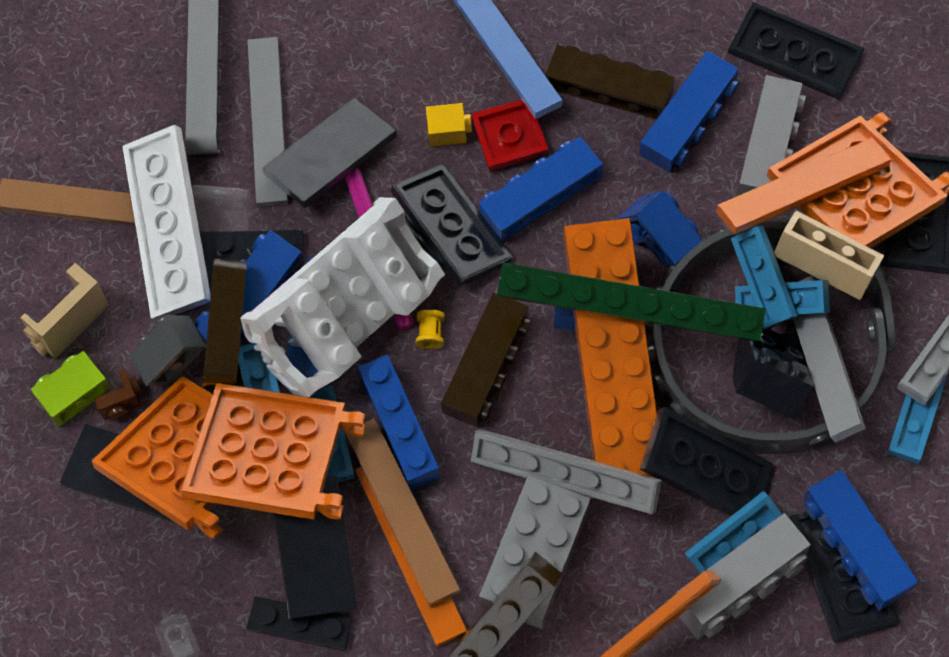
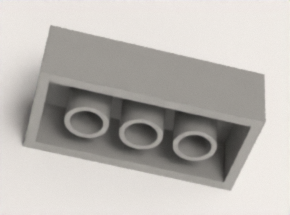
(543, 521)
(746, 573)

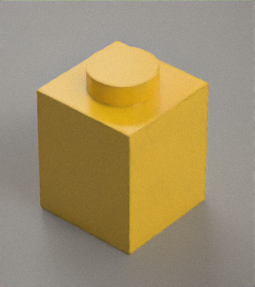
(447, 124)

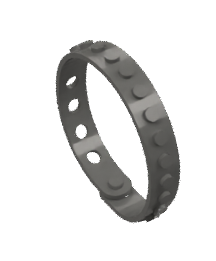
(879, 331)

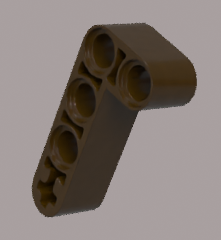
(224, 323)

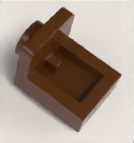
(117, 403)

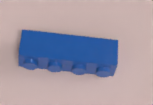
(689, 111)
(540, 188)
(265, 272)
(399, 422)
(859, 540)

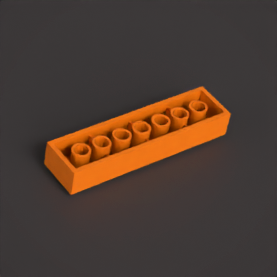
(612, 349)

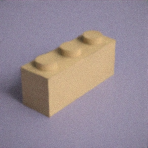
(828, 255)

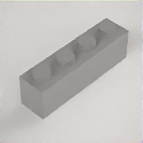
(771, 130)

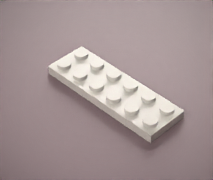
(166, 223)

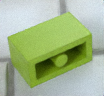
(70, 388)

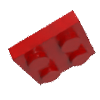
(508, 135)

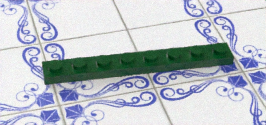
(631, 302)

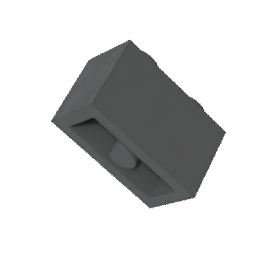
(167, 350)

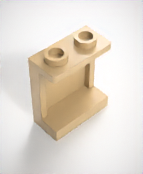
(69, 317)

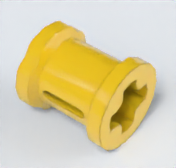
(430, 329)

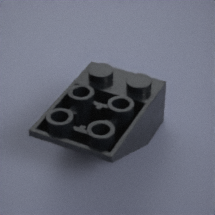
(773, 372)

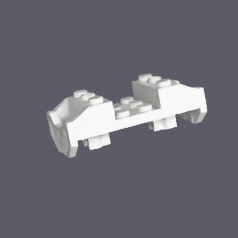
(344, 297)

